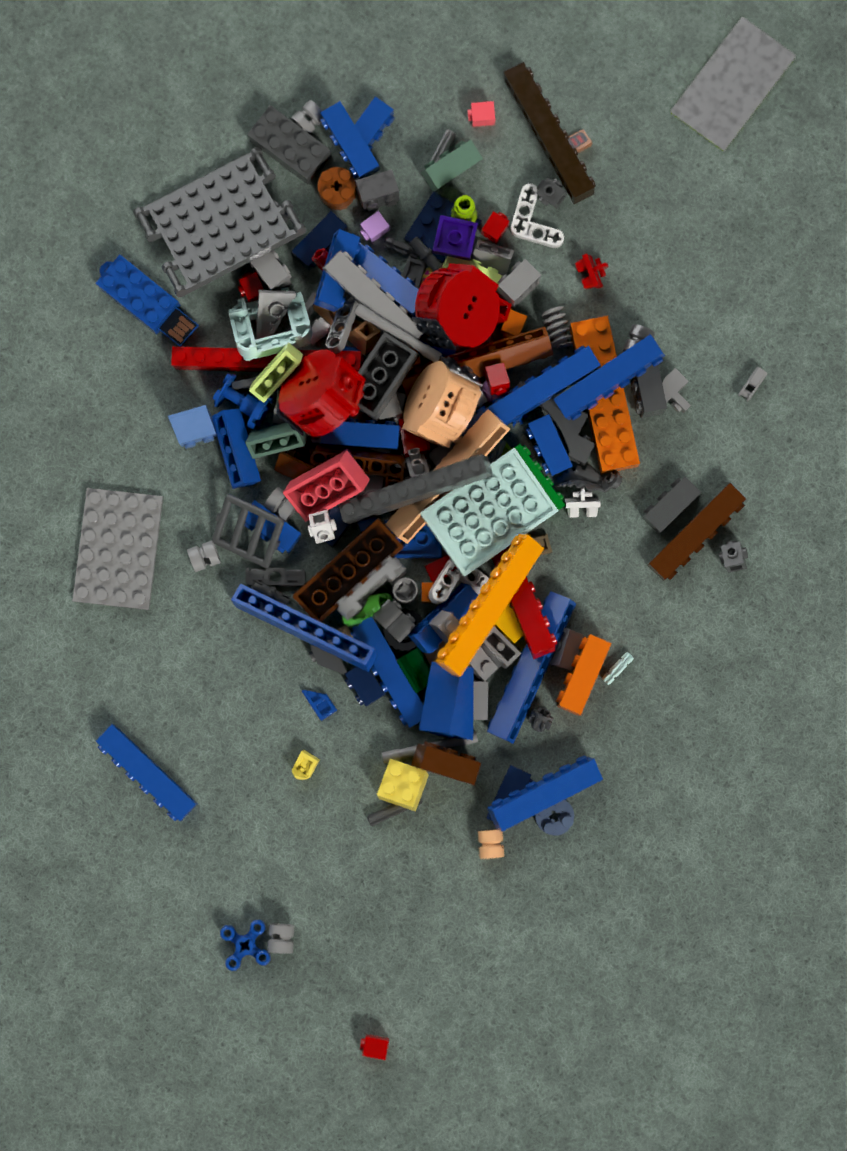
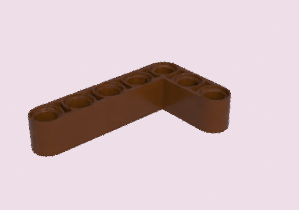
(367, 465)

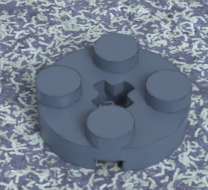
(564, 821)

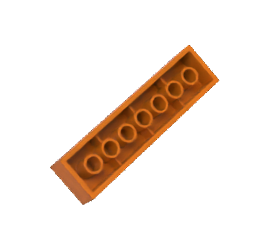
(610, 418)

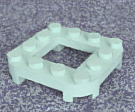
(250, 348)

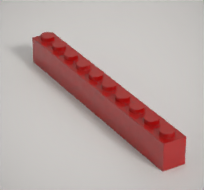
(230, 360)

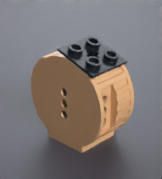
(442, 402)

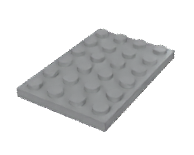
(118, 549)

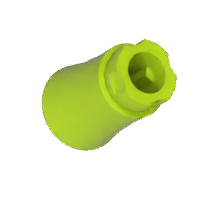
(469, 214)

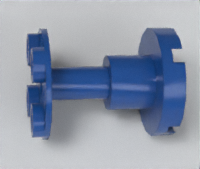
(248, 405)

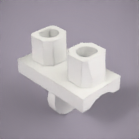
(574, 504)

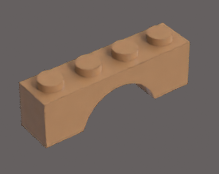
(362, 334)

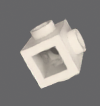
(323, 530)

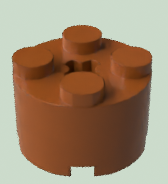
(347, 189)

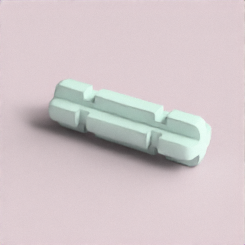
(617, 668)

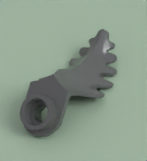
(590, 479)

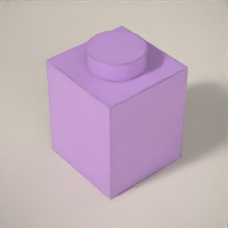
(374, 227)

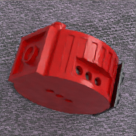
(320, 394)

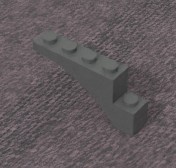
(577, 446)

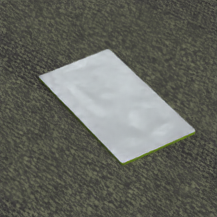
(733, 83)

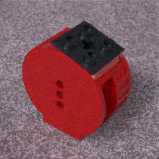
(457, 307)

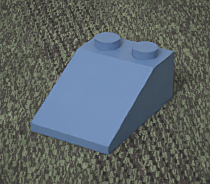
(193, 426)

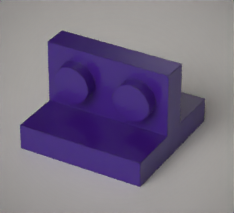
(455, 237)

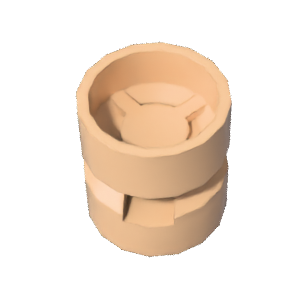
(490, 844)

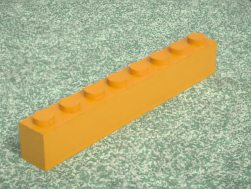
(489, 604)

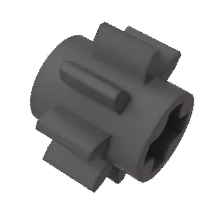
(540, 719)

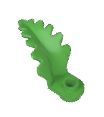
(372, 605)

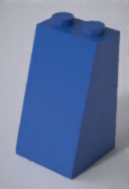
(449, 704)

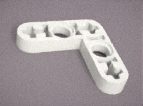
(530, 226)
(455, 576)

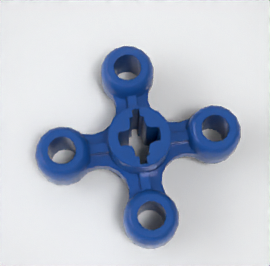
(253, 951)

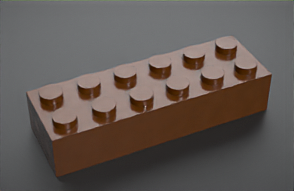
(348, 569)

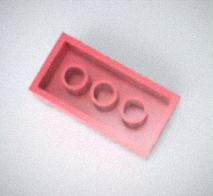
(326, 485)

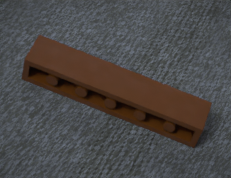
(696, 532)

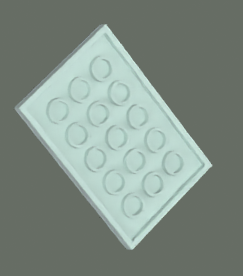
(487, 514)

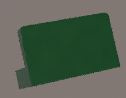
(416, 669)

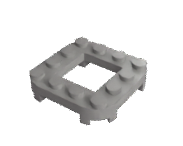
(390, 572)

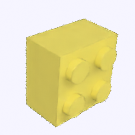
(402, 785)

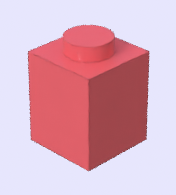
(482, 114)

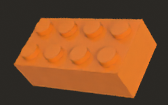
(584, 674)

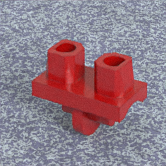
(588, 264)

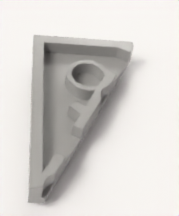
(270, 310)

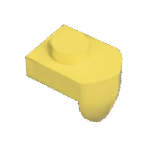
(304, 765)

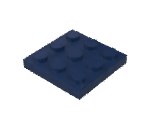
(428, 219)

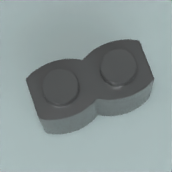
(394, 620)

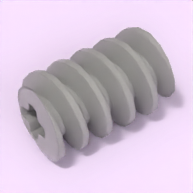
(556, 328)

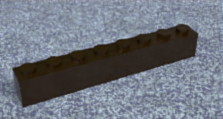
(549, 133)

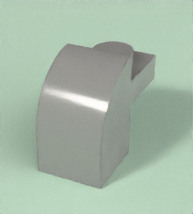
(672, 385)

